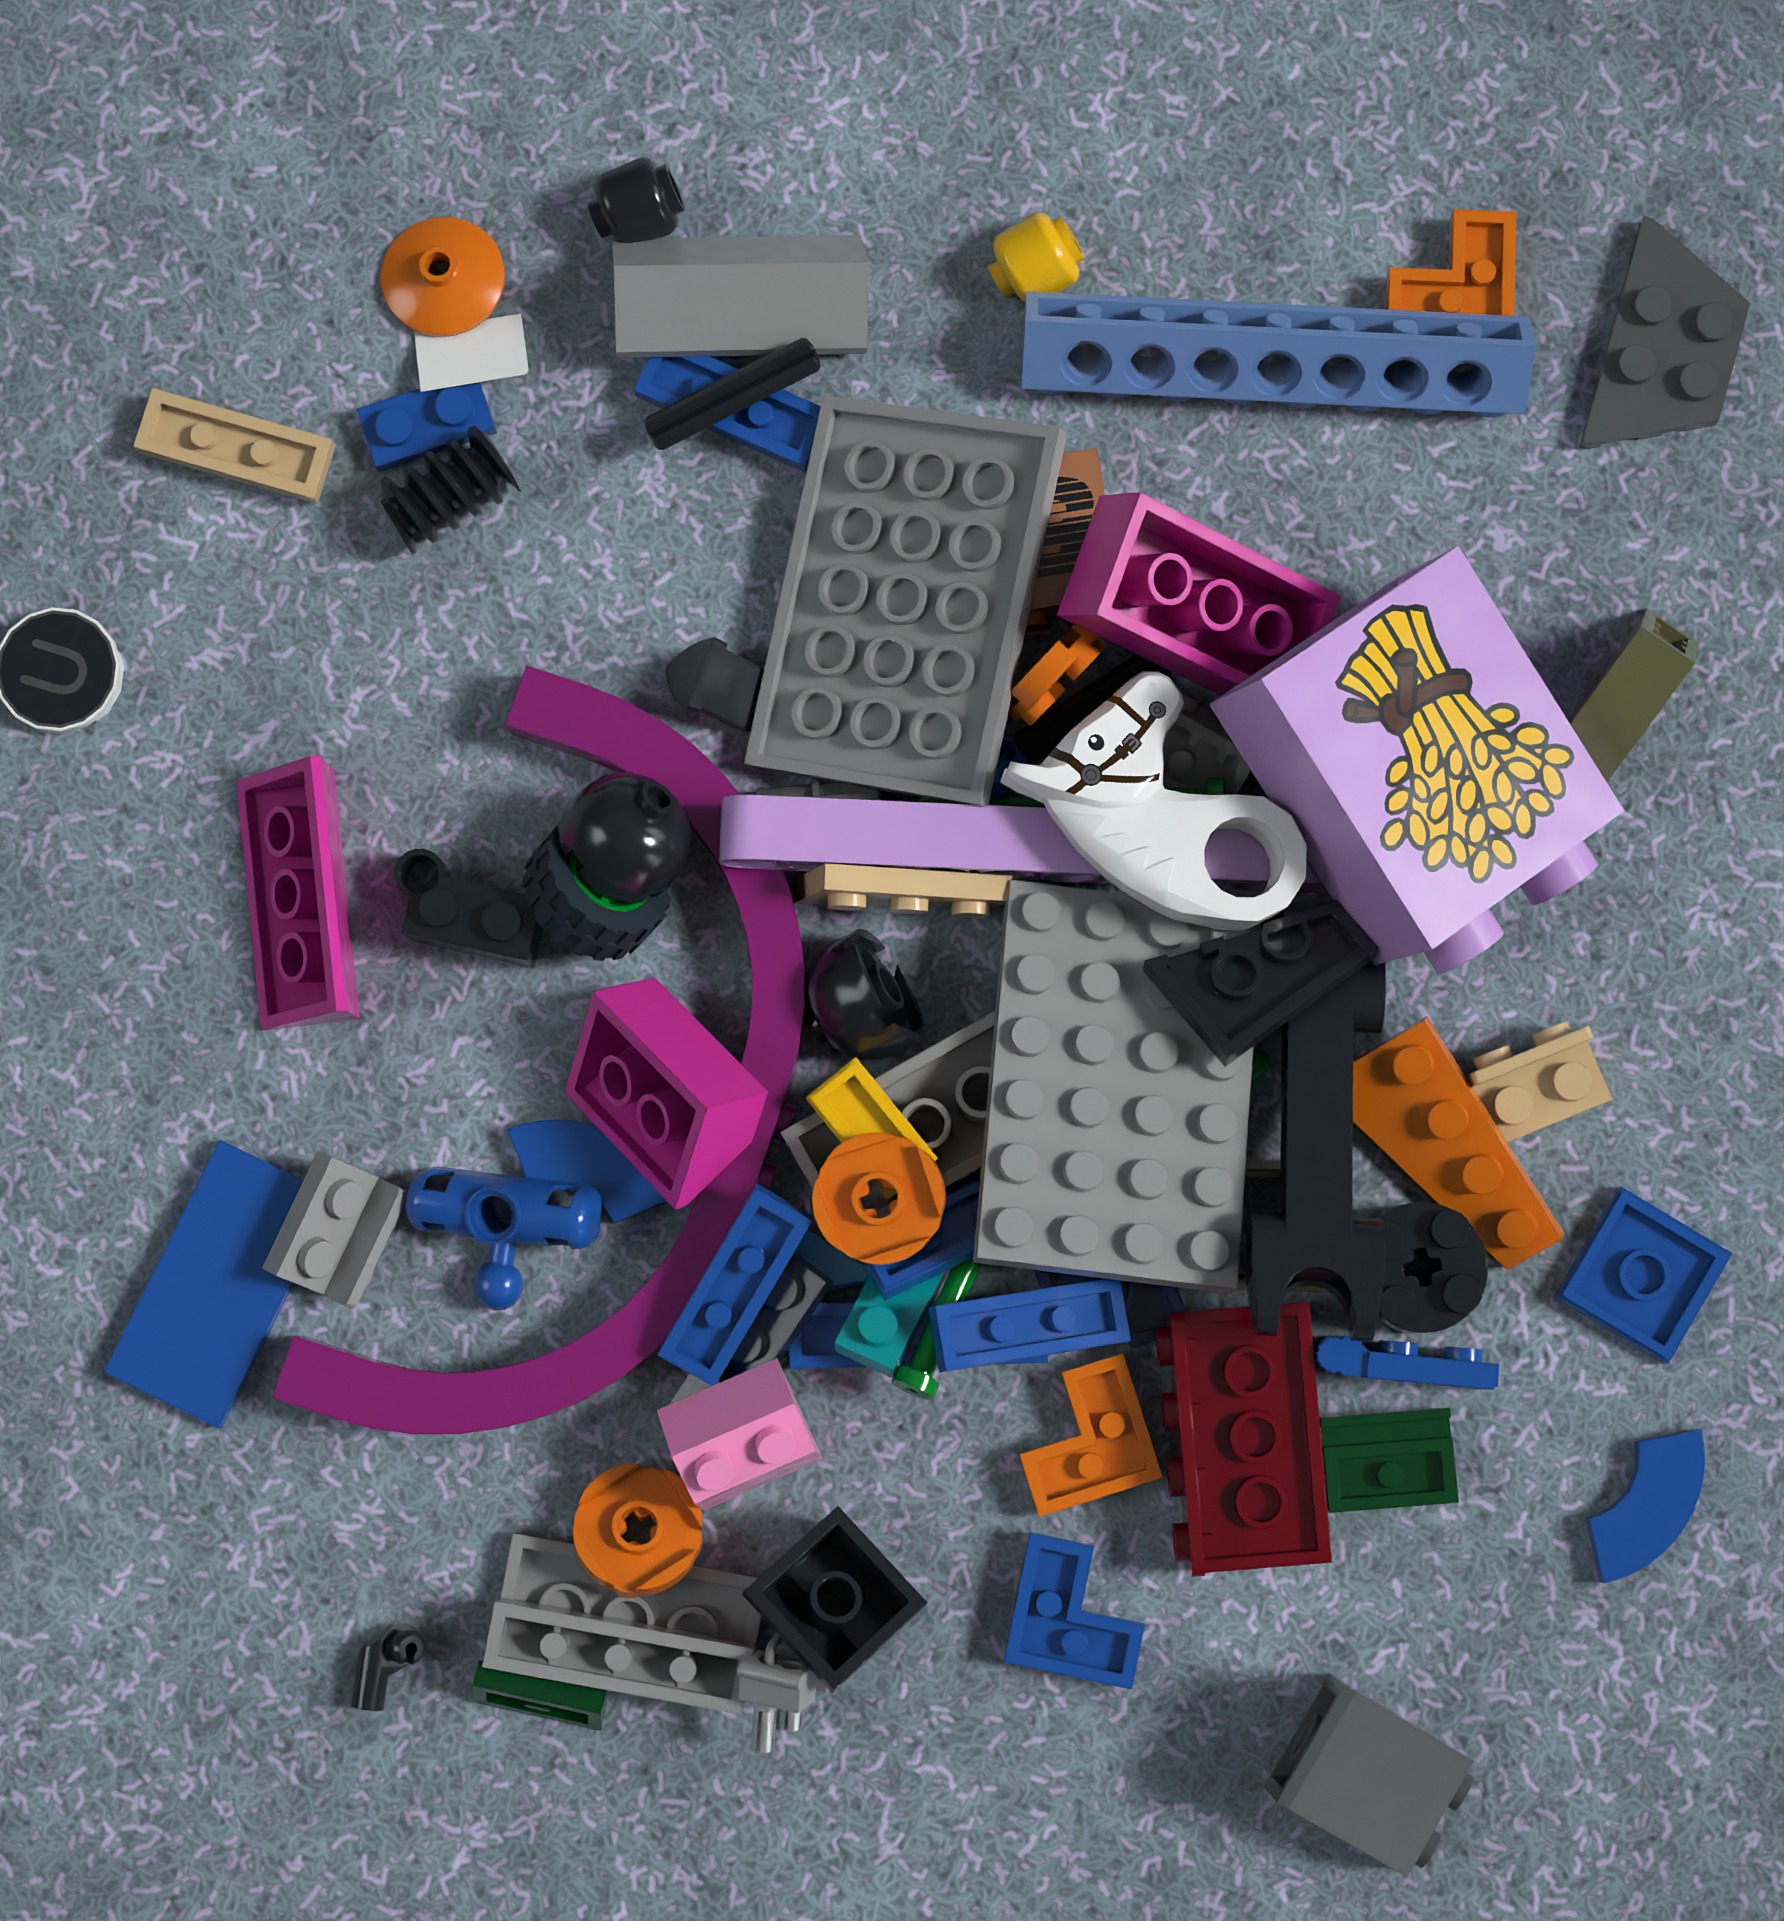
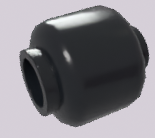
(636, 202)

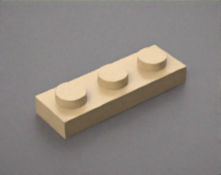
(234, 445)

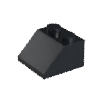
(835, 1599)

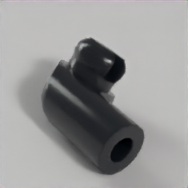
(382, 1658)

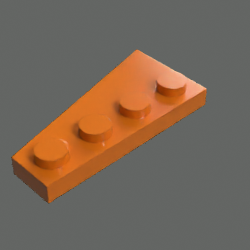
(1439, 1132)

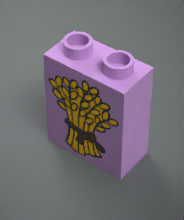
(1423, 764)

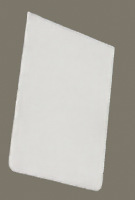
(479, 355)

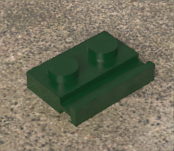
(1388, 1460)

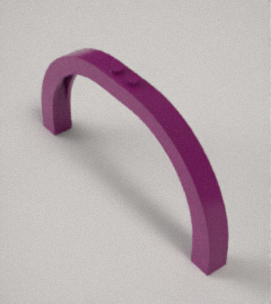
(417, 1401)

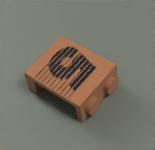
(1071, 512)

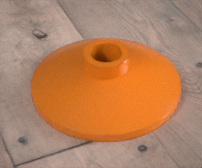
(446, 302)

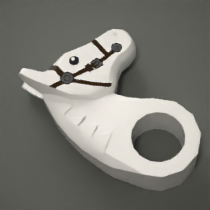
(1150, 840)

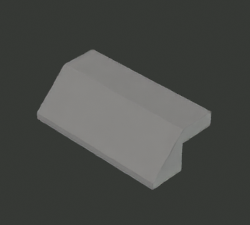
(653, 1646)

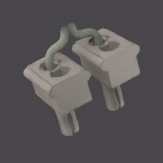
(774, 1682)

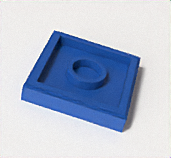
(1643, 1275)

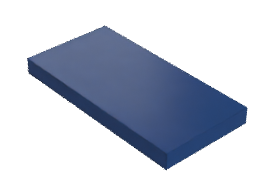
(208, 1294)

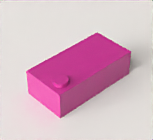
(1188, 594)

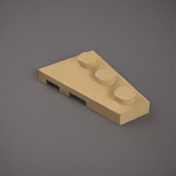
(901, 889)

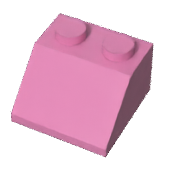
(738, 1435)

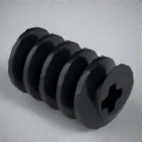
(446, 487)

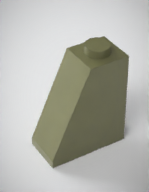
(1632, 690)

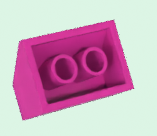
(663, 1088)

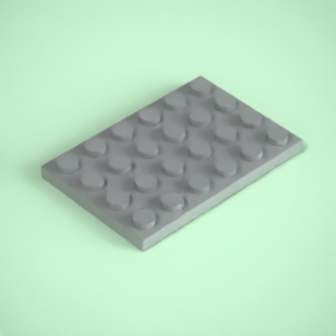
(906, 599)
(1105, 1111)

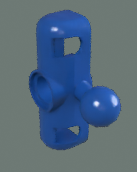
(468, 1212)

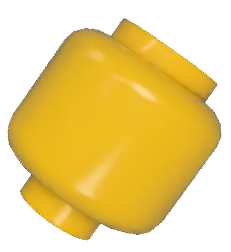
(1036, 257)

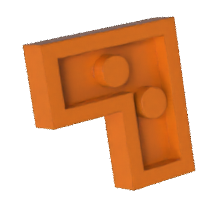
(1478, 273)
(1107, 1454)

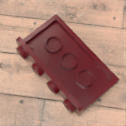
(1244, 1440)

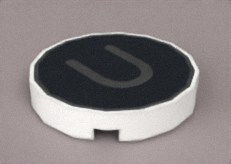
(59, 670)

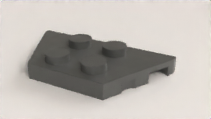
(1666, 345)

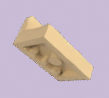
(1541, 1083)

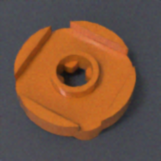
(1040, 685)
(863, 1232)
(600, 1523)

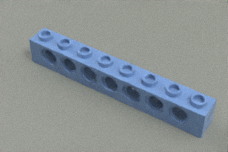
(1308, 336)

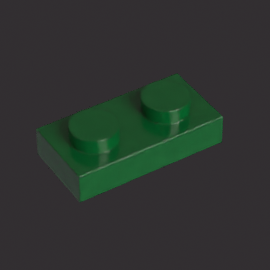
(540, 1697)

